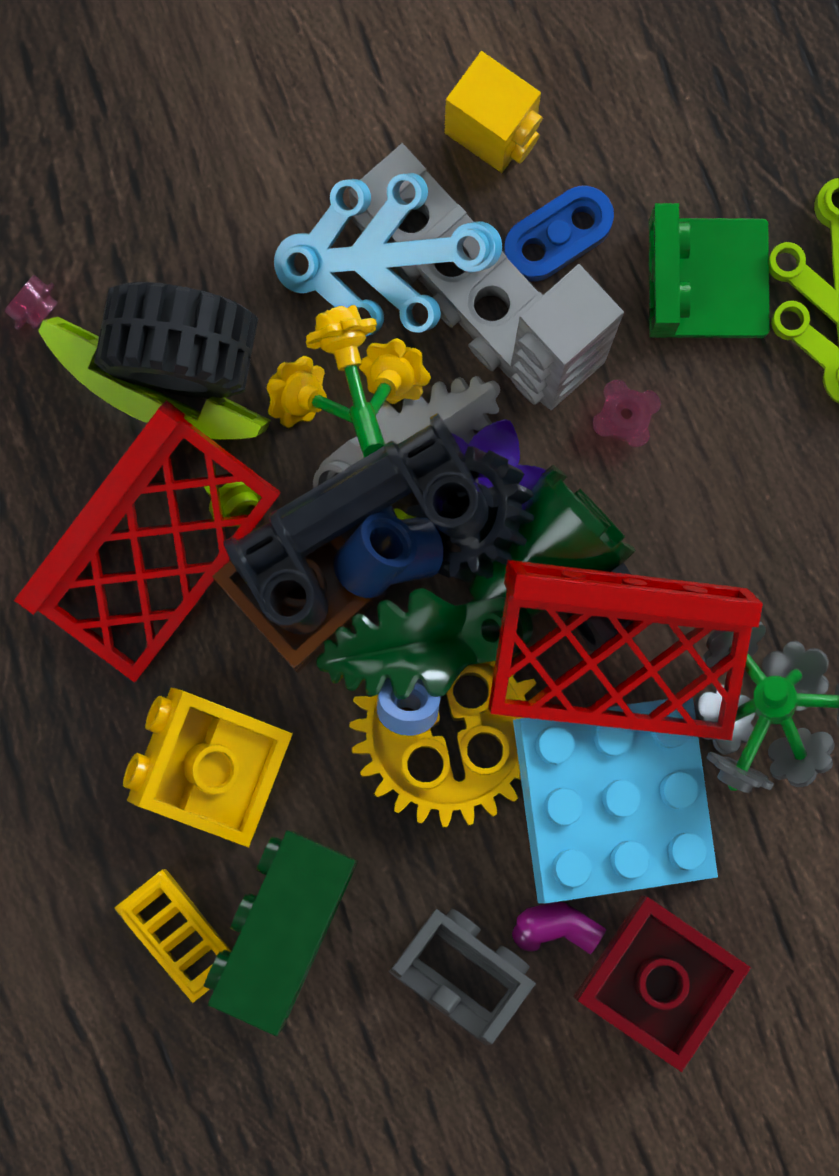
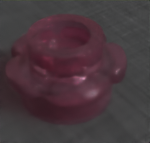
(31, 303)

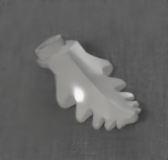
(460, 410)

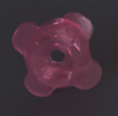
(611, 422)

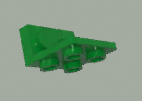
(707, 276)

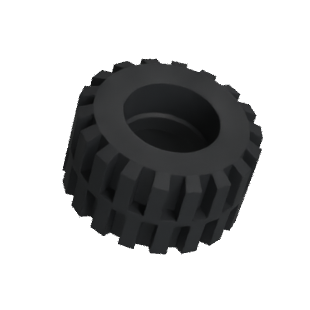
(176, 340)

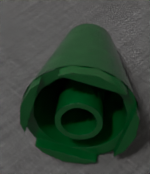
(564, 532)

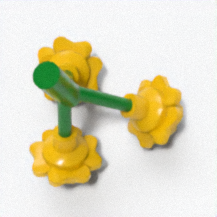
(390, 370)

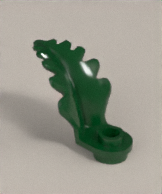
(425, 643)

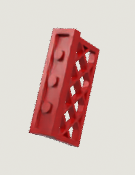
(105, 511)
(629, 598)

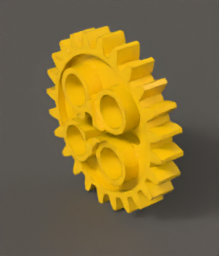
(392, 751)

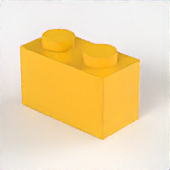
(493, 113)

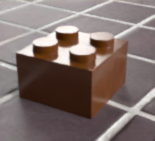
(300, 648)

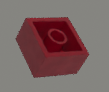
(662, 982)

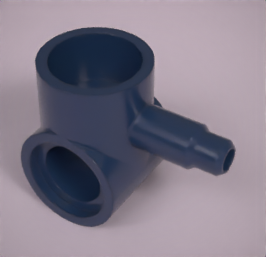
(388, 553)

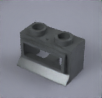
(447, 998)

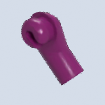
(554, 921)

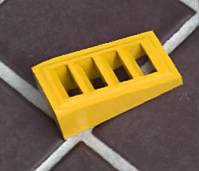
(144, 896)

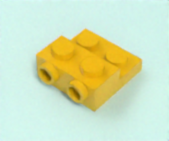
(206, 766)

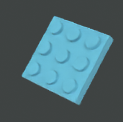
(613, 807)

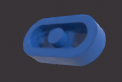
(557, 235)

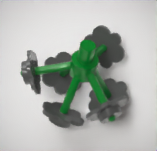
(791, 684)

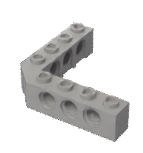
(544, 340)

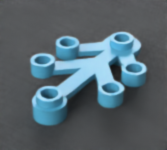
(373, 255)

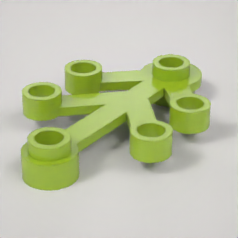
(816, 291)

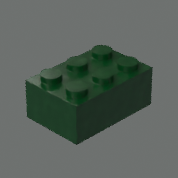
(279, 931)

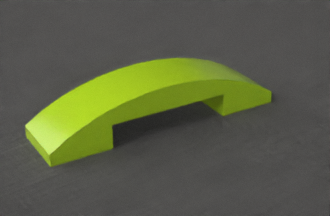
(77, 353)

